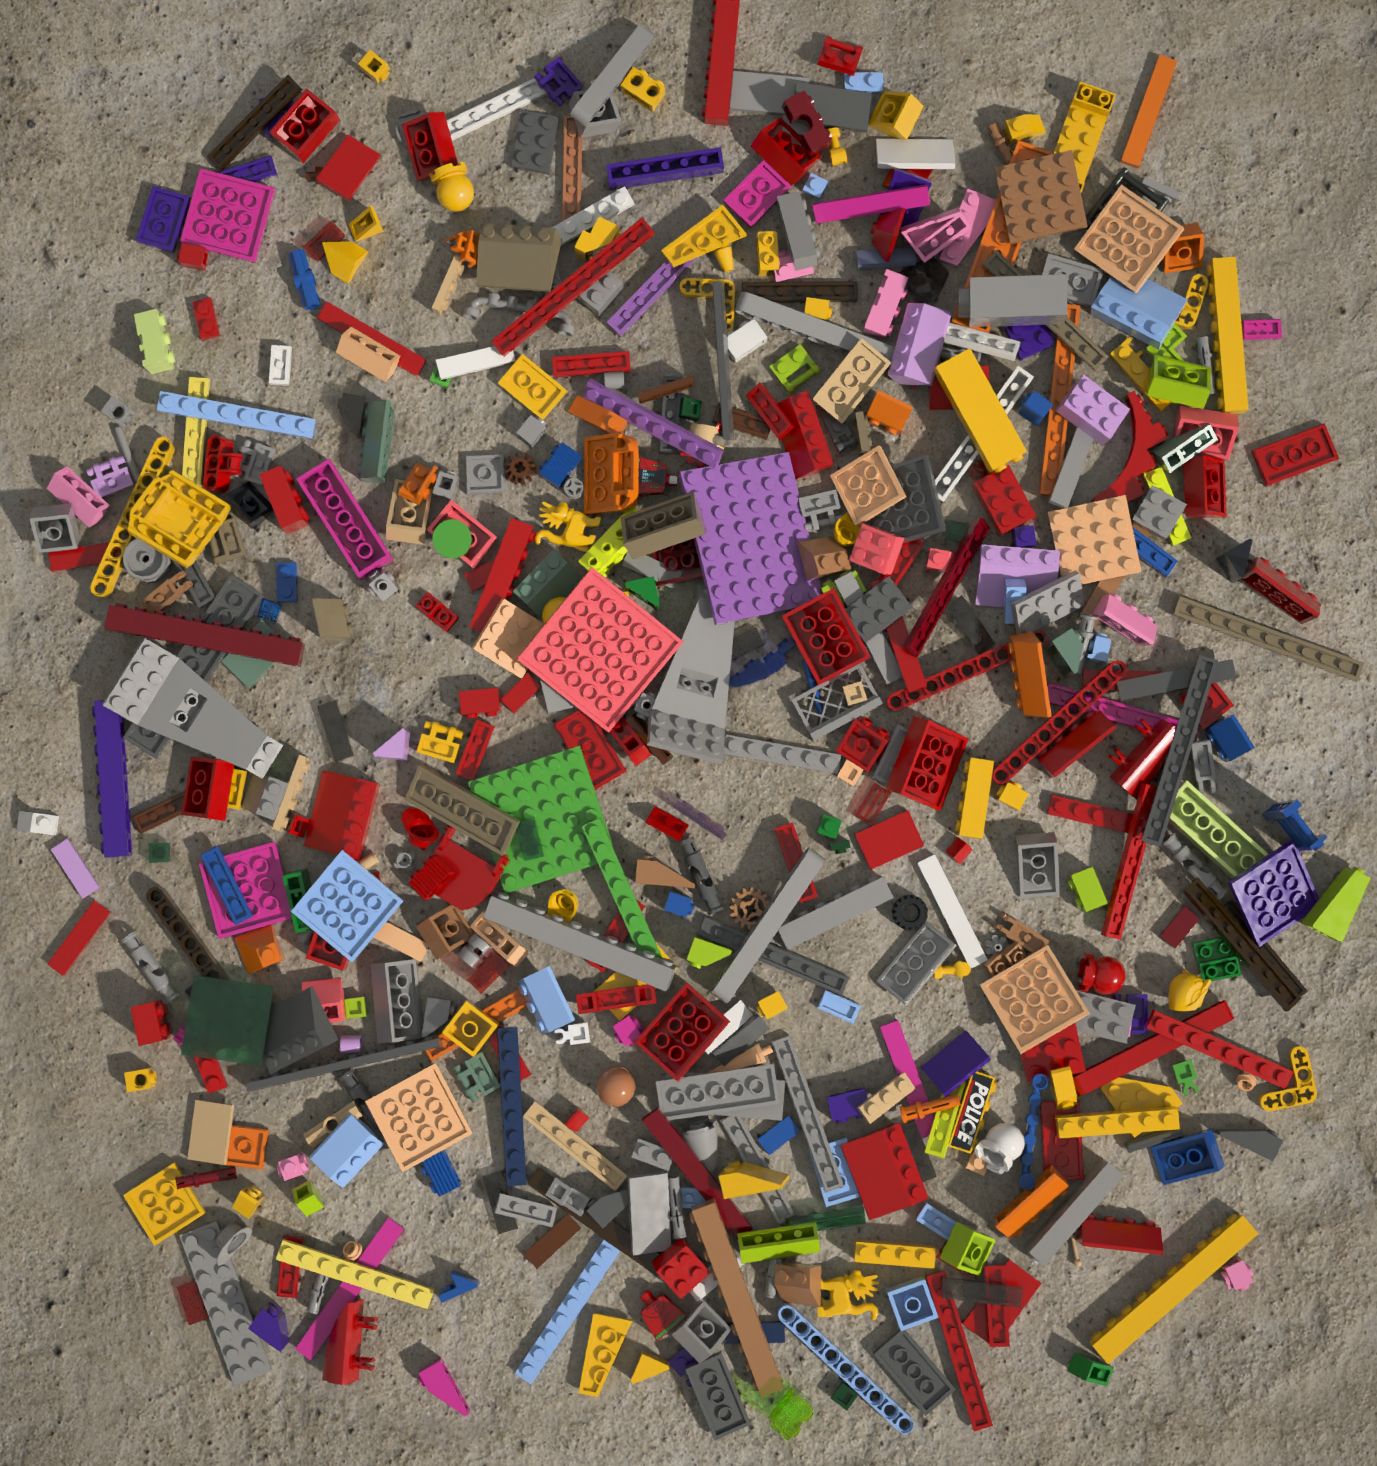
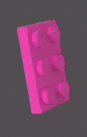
(757, 194)

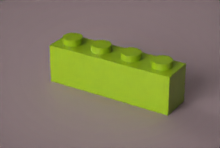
(778, 1242)

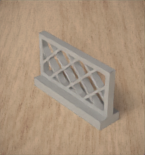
(842, 718)

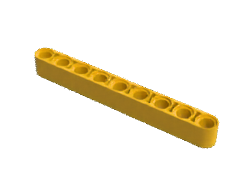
(116, 541)

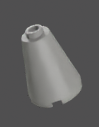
(702, 1138)

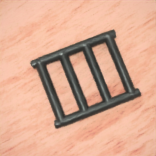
(1111, 189)

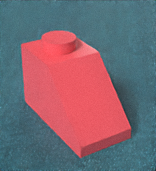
(938, 560)

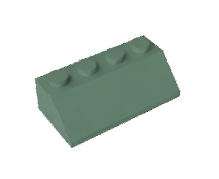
(377, 442)

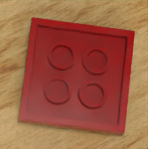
(1055, 1053)

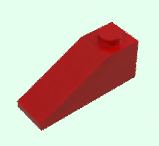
(630, 742)

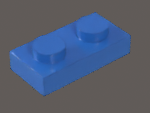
(286, 582)

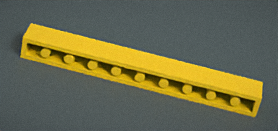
(1173, 1287)

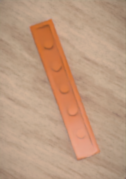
(1148, 111)
(498, 1011)

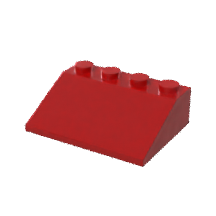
(1281, 591)
(826, 636)
(927, 763)
(341, 814)
(682, 1031)
(884, 1171)

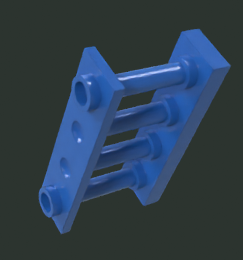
(1287, 816)

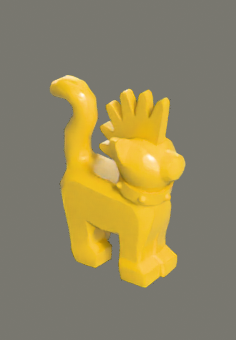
(574, 529)
(839, 1295)

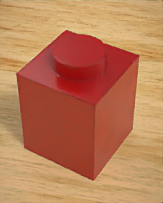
(193, 256)

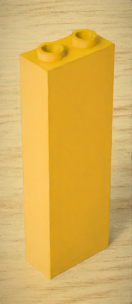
(980, 411)

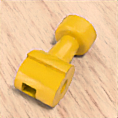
(836, 153)
(958, 969)

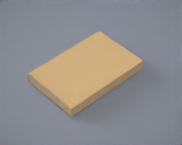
(210, 1132)

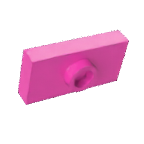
(1261, 329)

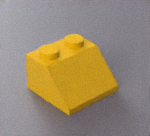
(895, 114)

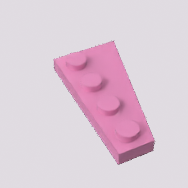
(977, 210)

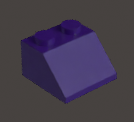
(271, 1326)

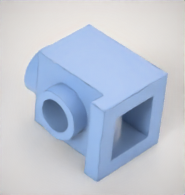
(1098, 648)

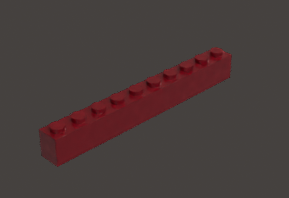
(204, 636)

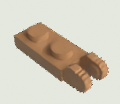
(166, 593)
(1021, 933)

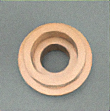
(1246, 1081)
(352, 1250)

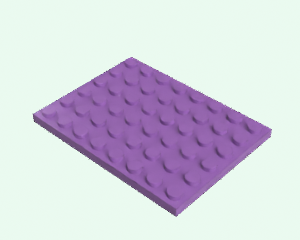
(751, 537)

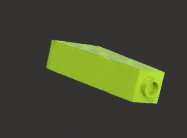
(1338, 904)

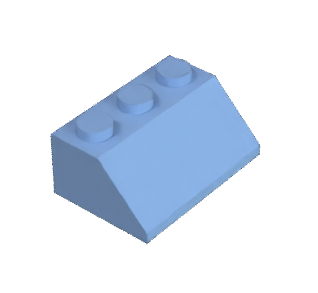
(545, 1000)
(346, 1150)

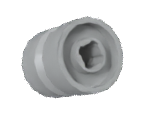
(471, 957)

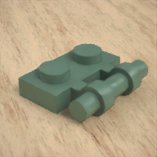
(482, 1073)

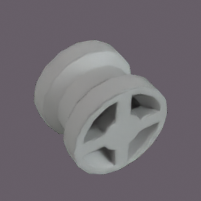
(573, 484)

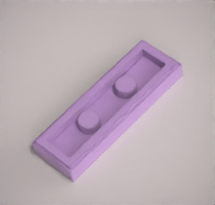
(75, 868)

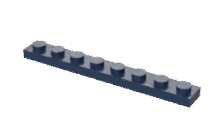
(511, 1106)

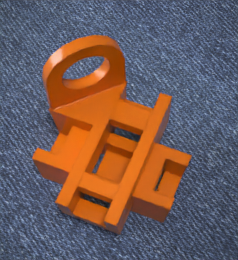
(470, 245)

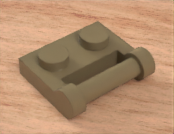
(231, 542)

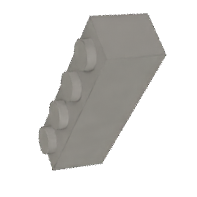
(797, 230)

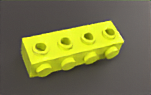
(607, 550)

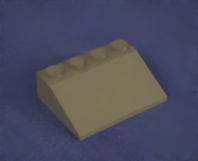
(517, 257)

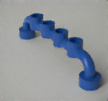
(1039, 1083)

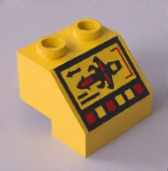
(592, 243)

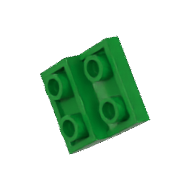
(1215, 959)

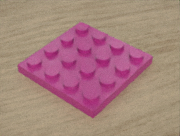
(228, 215)
(262, 884)

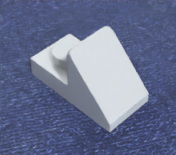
(37, 823)

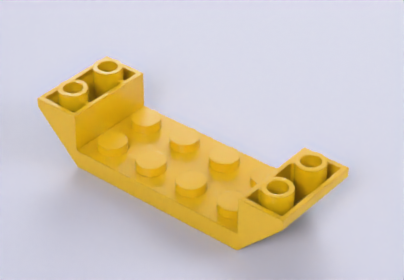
(1084, 126)

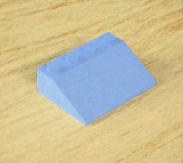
(1142, 315)

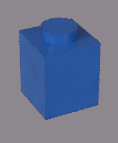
(679, 904)

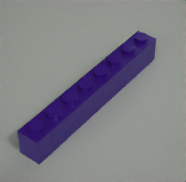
(113, 782)

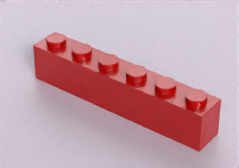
(503, 571)

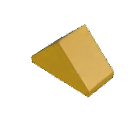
(365, 224)
(648, 1366)

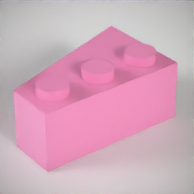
(935, 232)
(886, 305)

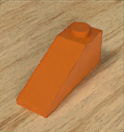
(597, 416)

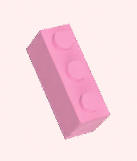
(85, 501)

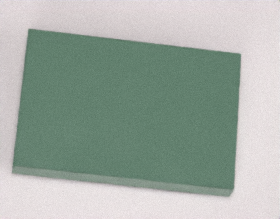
(249, 669)

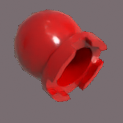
(1102, 974)

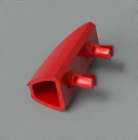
(1145, 759)
(344, 1345)

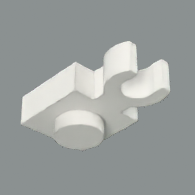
(577, 1034)

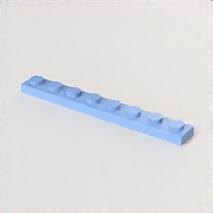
(236, 415)
(567, 1311)

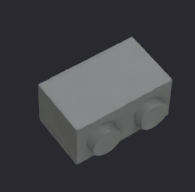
(651, 1153)

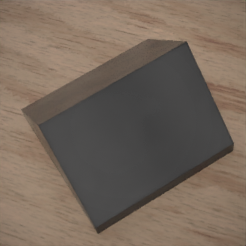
(249, 504)
(1235, 561)

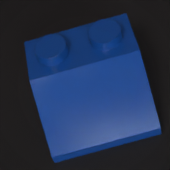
(1229, 738)

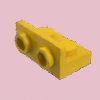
(767, 252)

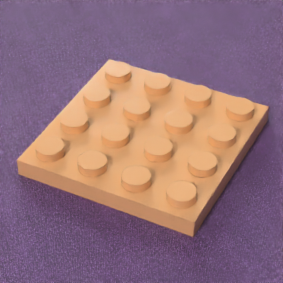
(1129, 239)
(1095, 540)
(1034, 999)
(418, 1117)

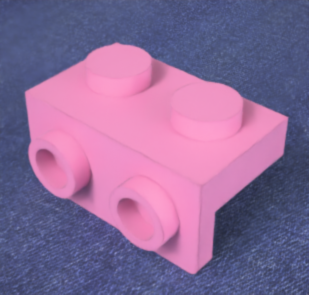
(786, 268)

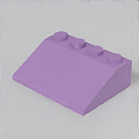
(1004, 562)

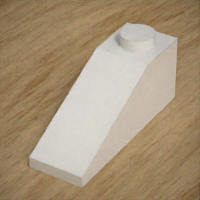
(738, 1016)

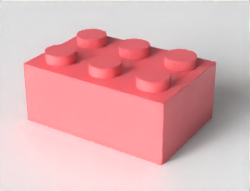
(482, 538)

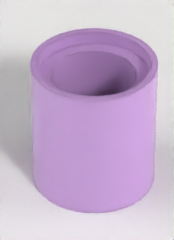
(351, 1044)

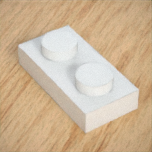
(280, 365)

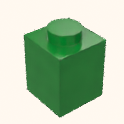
(828, 826)

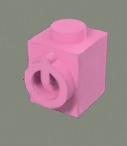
(293, 1166)
(1236, 1274)

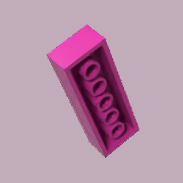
(345, 519)

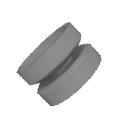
(152, 571)

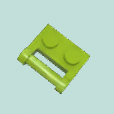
(791, 364)

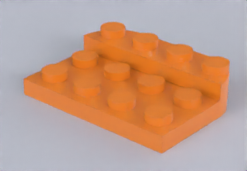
(610, 473)

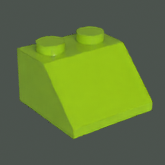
(705, 953)
(967, 1248)

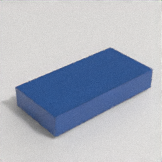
(778, 1135)

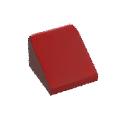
(576, 1120)

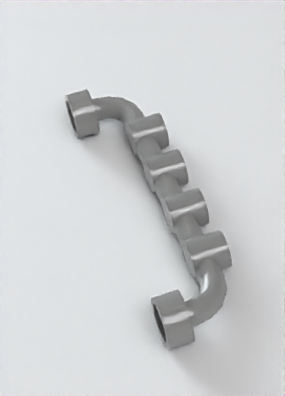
(512, 304)

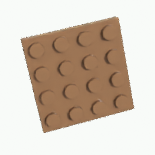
(1041, 197)

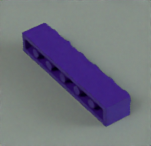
(665, 168)

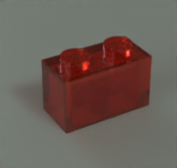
(489, 972)

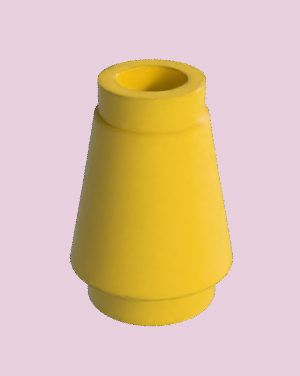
(725, 258)

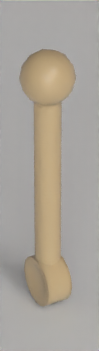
(1077, 1262)

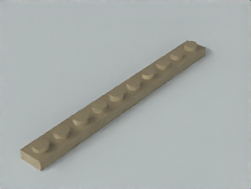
(1268, 638)

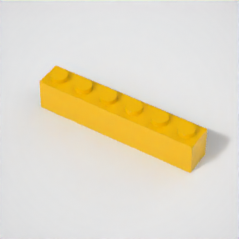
(1117, 1122)

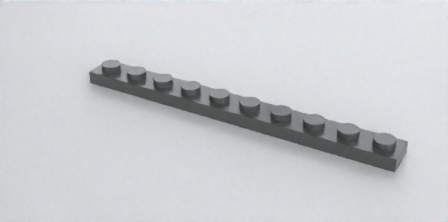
(1179, 751)
(336, 1065)

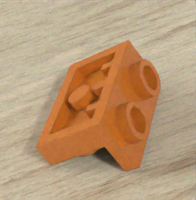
(418, 483)

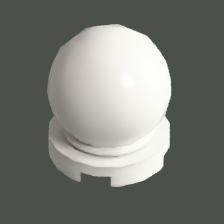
(1001, 1147)

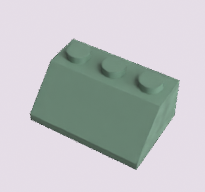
(547, 581)
(1066, 652)

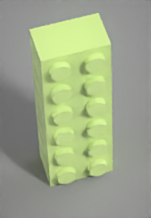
(1213, 832)

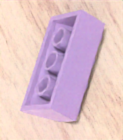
(919, 344)

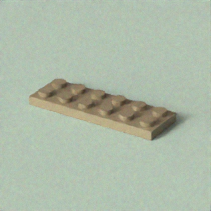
(462, 809)

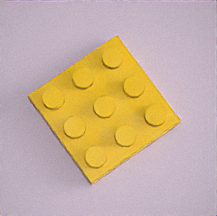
(161, 1206)

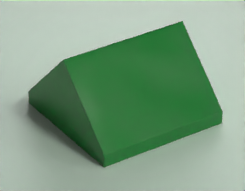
(645, 590)

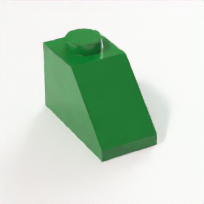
(1090, 1369)

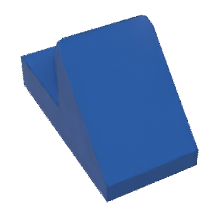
(463, 1284)

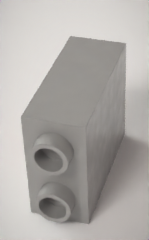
(1014, 300)

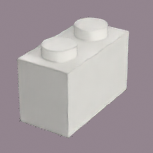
(745, 339)

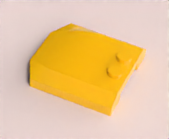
(177, 517)

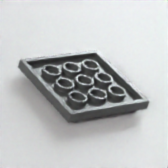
(920, 511)

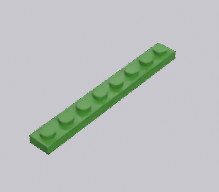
(620, 887)

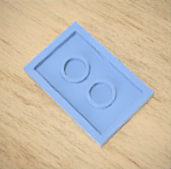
(849, 1189)

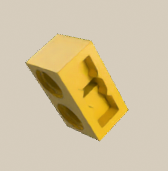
(639, 92)

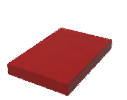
(348, 167)
(889, 840)

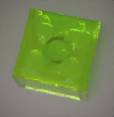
(791, 1413)

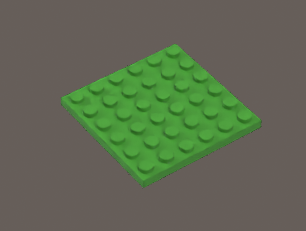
(561, 799)

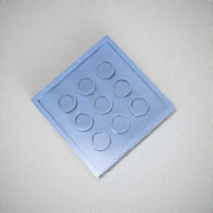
(347, 906)

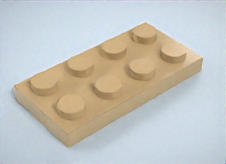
(851, 380)

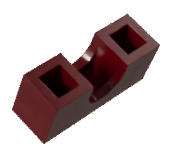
(801, 108)

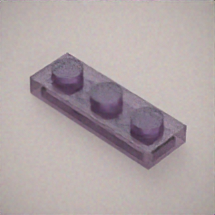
(700, 819)

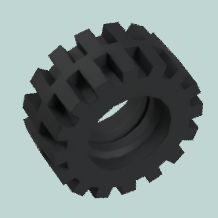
(897, 912)

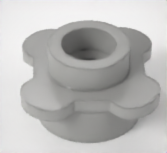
(403, 855)

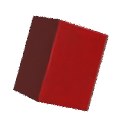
(298, 826)
(958, 850)

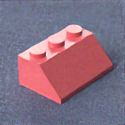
(1223, 424)

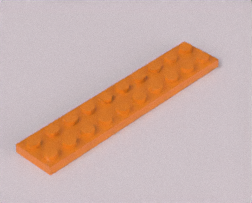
(996, 232)

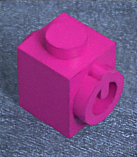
(628, 1030)

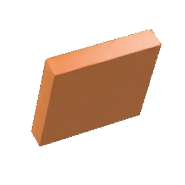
(247, 1147)

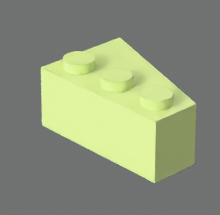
(154, 341)

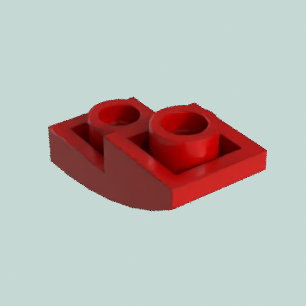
(437, 612)

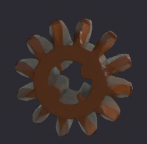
(526, 465)

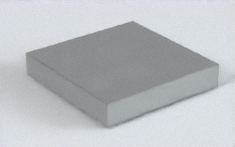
(485, 474)

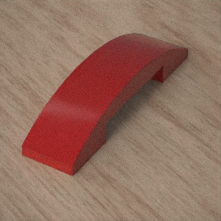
(615, 998)

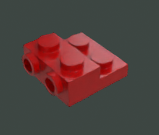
(863, 743)

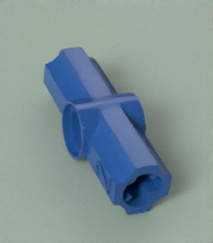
(304, 279)

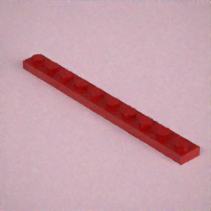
(573, 287)

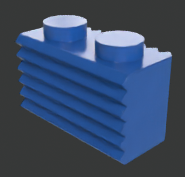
(1034, 407)
(559, 465)
(441, 1173)

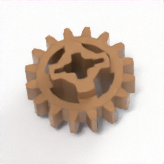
(742, 904)

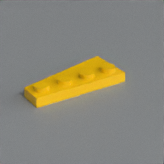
(707, 235)
(603, 1344)

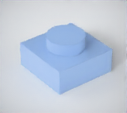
(815, 186)

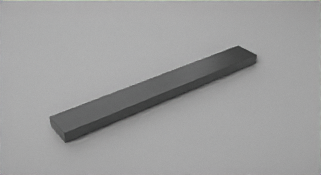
(723, 361)
(776, 957)

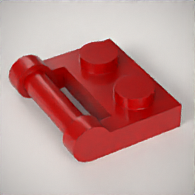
(839, 60)

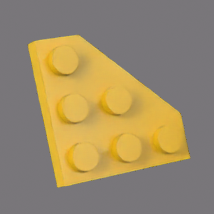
(1136, 1094)

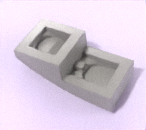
(568, 1196)

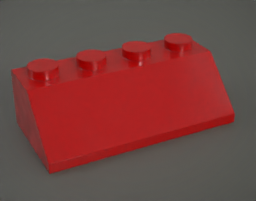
(806, 440)
(1076, 743)
(1120, 1235)

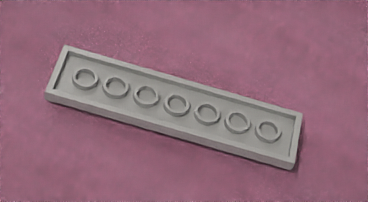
(225, 1305)

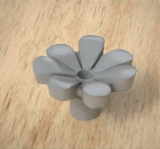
(995, 942)

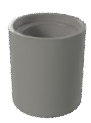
(614, 380)

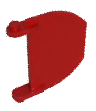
(473, 876)

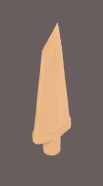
(746, 1059)

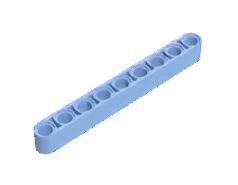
(849, 1376)

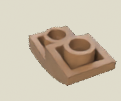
(1004, 959)

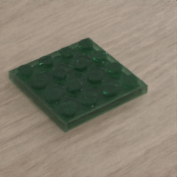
(227, 1020)

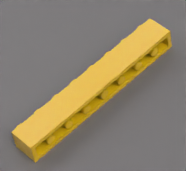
(1227, 335)

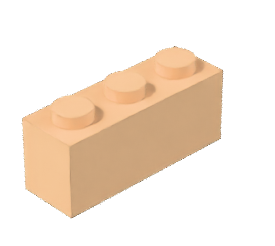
(367, 354)

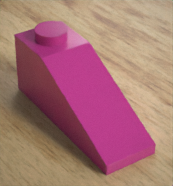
(442, 1385)

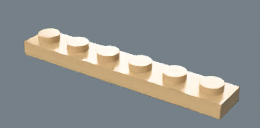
(575, 1145)

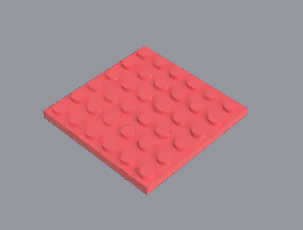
(600, 649)

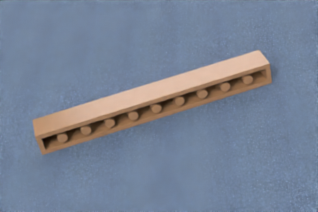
(737, 1297)

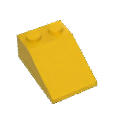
(747, 1179)

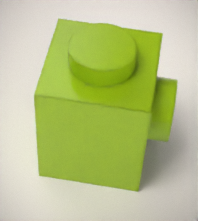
(307, 1198)

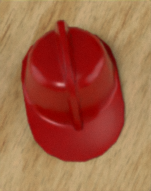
(419, 828)

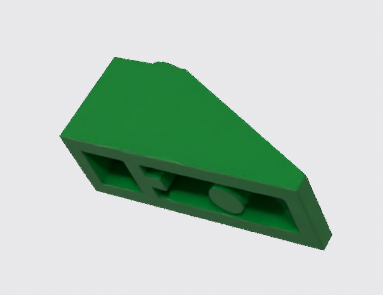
(296, 886)

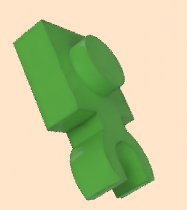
(1185, 1073)

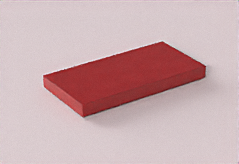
(1295, 455)
(599, 755)
(1062, 1153)
(978, 1317)

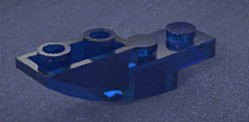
(757, 671)

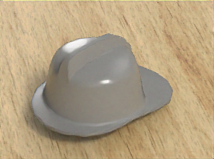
(230, 1240)

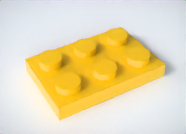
(532, 387)

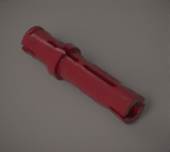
(205, 1178)

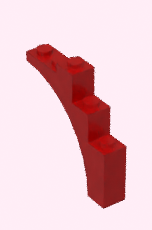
(1140, 461)

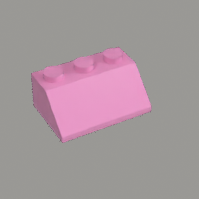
(1126, 620)

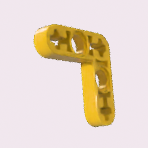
(692, 294)
(1189, 310)
(1300, 1085)

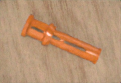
(920, 1109)

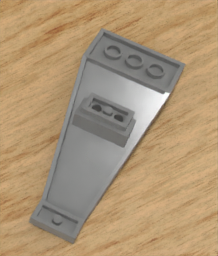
(157, 690)
(694, 693)

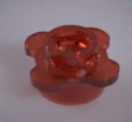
(973, 471)

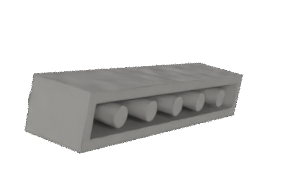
(835, 912)

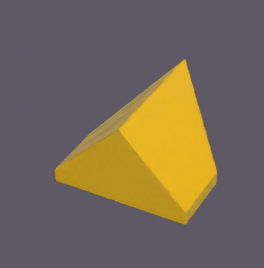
(344, 258)

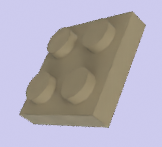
(860, 426)

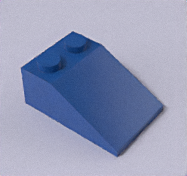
(1188, 1156)

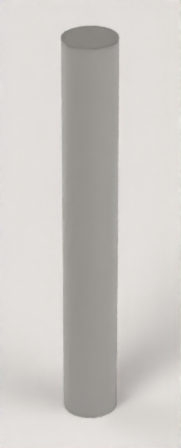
(127, 453)

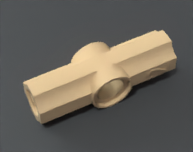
(322, 1130)

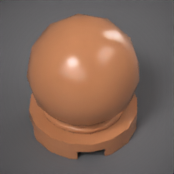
(616, 1086)

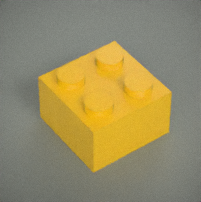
(470, 1028)

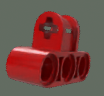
(220, 464)

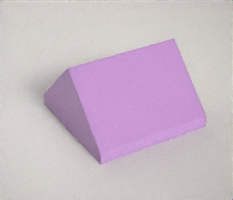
(396, 747)

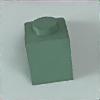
(1184, 447)

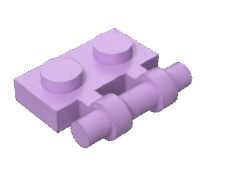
(113, 482)

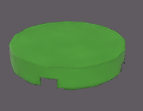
(452, 539)

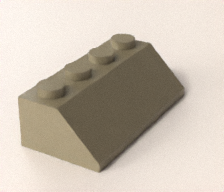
(662, 525)

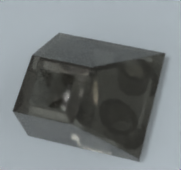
(925, 280)

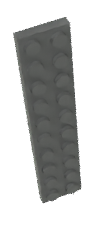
(231, 606)

